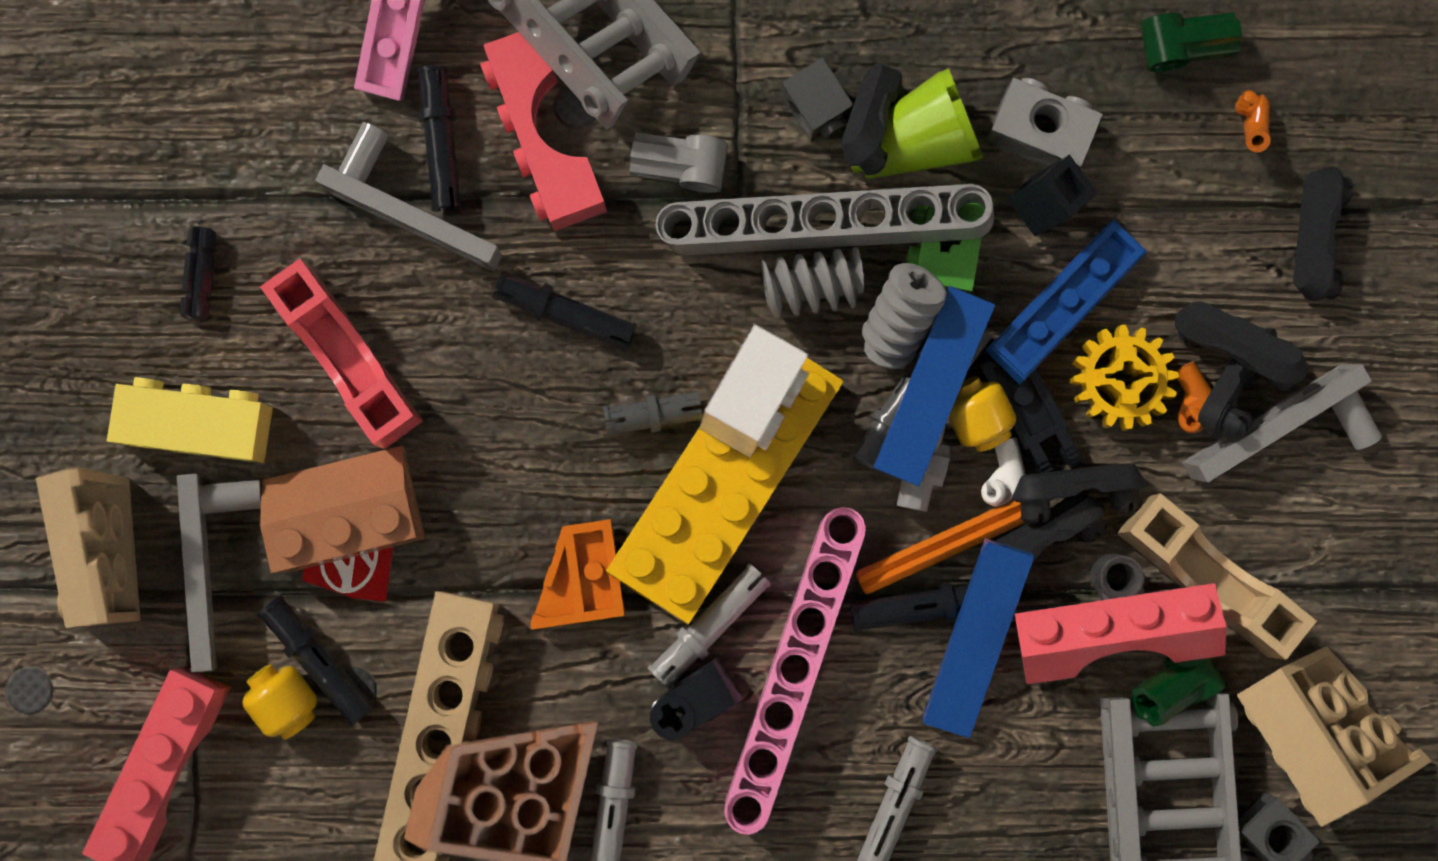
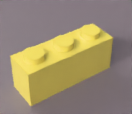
(190, 421)

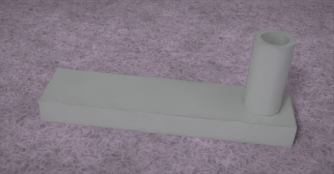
(350, 186)
(1333, 389)
(194, 503)

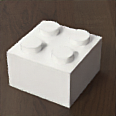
(750, 394)

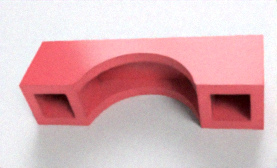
(564, 182)
(343, 353)
(1173, 622)
(140, 797)

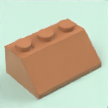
(339, 511)

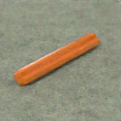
(939, 547)

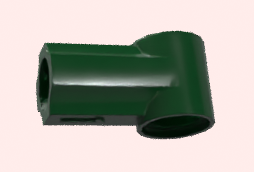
(1176, 41)
(1175, 689)

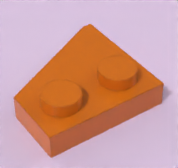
(577, 580)

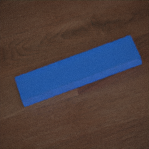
(1066, 301)
(934, 386)
(977, 637)

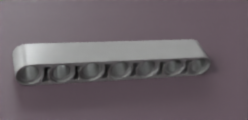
(846, 230)

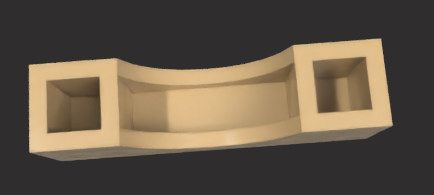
(1185, 555)

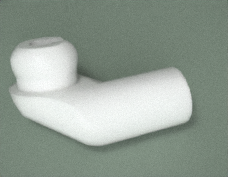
(1004, 480)

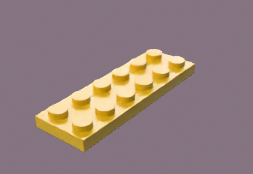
(711, 506)

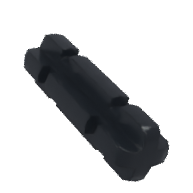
(198, 273)

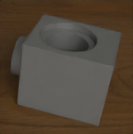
(817, 101)
(1261, 817)

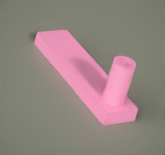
(389, 47)

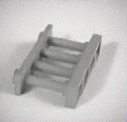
(641, 21)
(1127, 771)

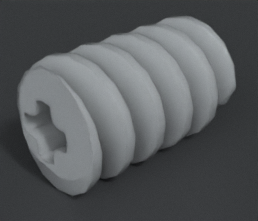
(813, 282)
(902, 316)

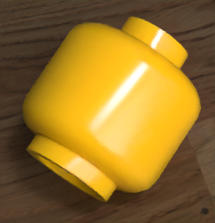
(982, 414)
(280, 701)

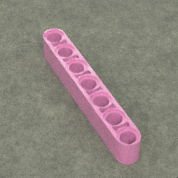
(795, 694)

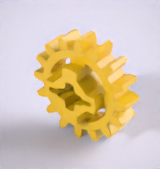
(1125, 358)

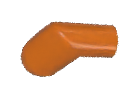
(1257, 120)
(1195, 395)

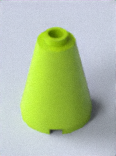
(928, 130)

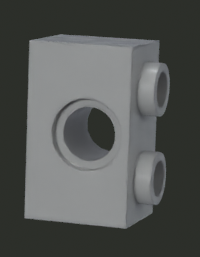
(1017, 133)

